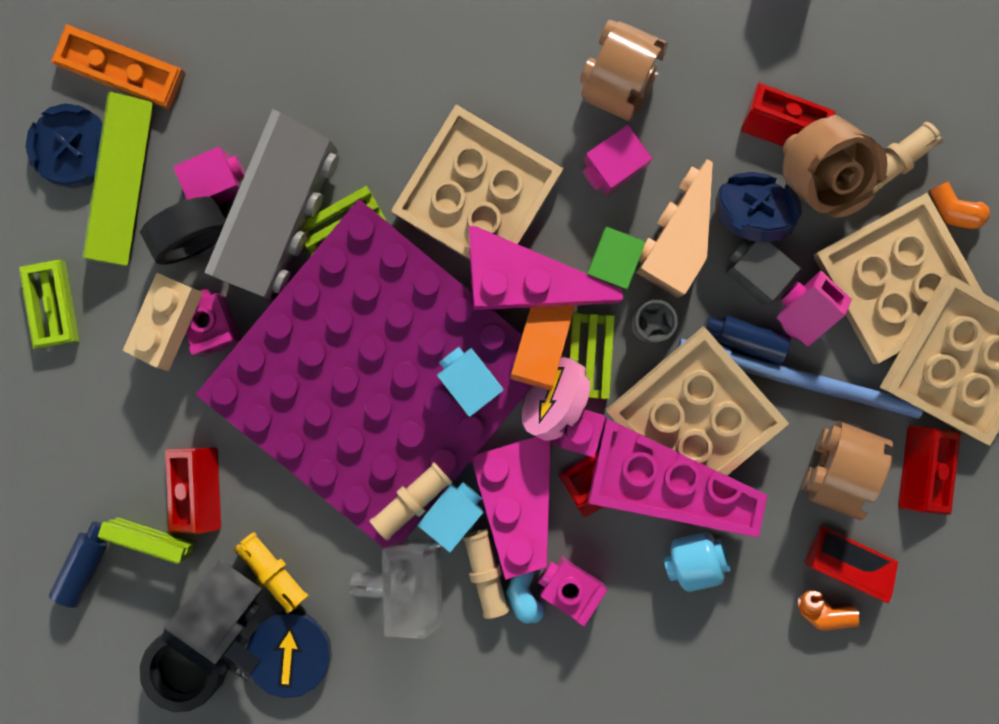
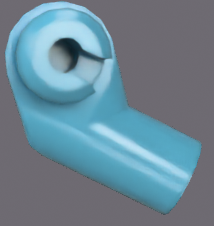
(522, 601)

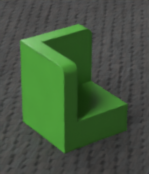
(616, 258)

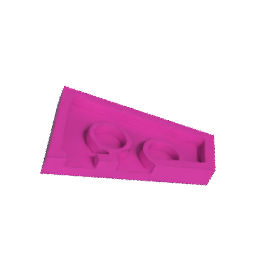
(517, 502)

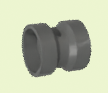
(659, 317)

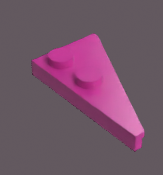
(517, 277)

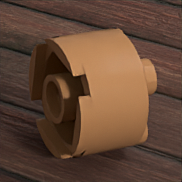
(623, 70)
(833, 166)
(848, 470)

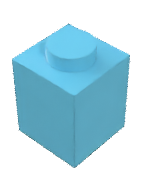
(468, 380)
(452, 515)

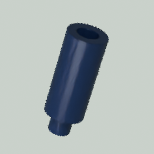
(749, 338)
(79, 567)

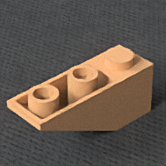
(683, 242)

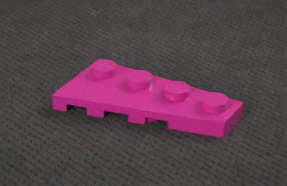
(661, 483)

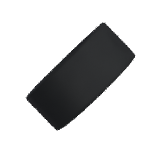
(183, 230)
(164, 694)

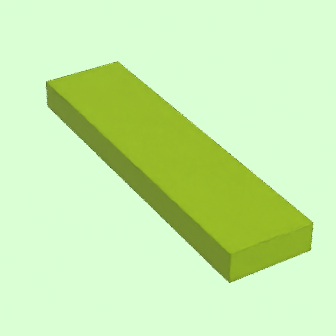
(117, 179)

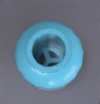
(697, 561)

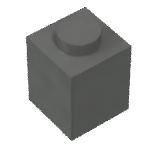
(761, 269)

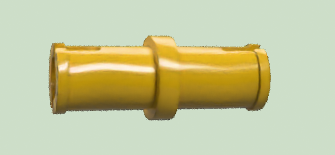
(270, 572)

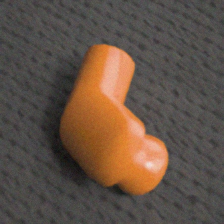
(959, 212)
(825, 617)

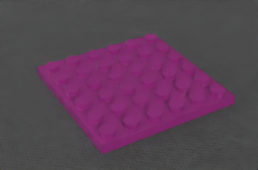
(348, 368)

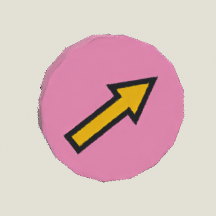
(549, 411)

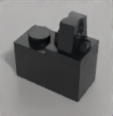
(209, 621)

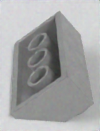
(272, 206)

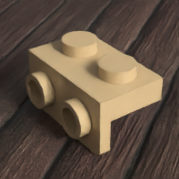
(162, 322)

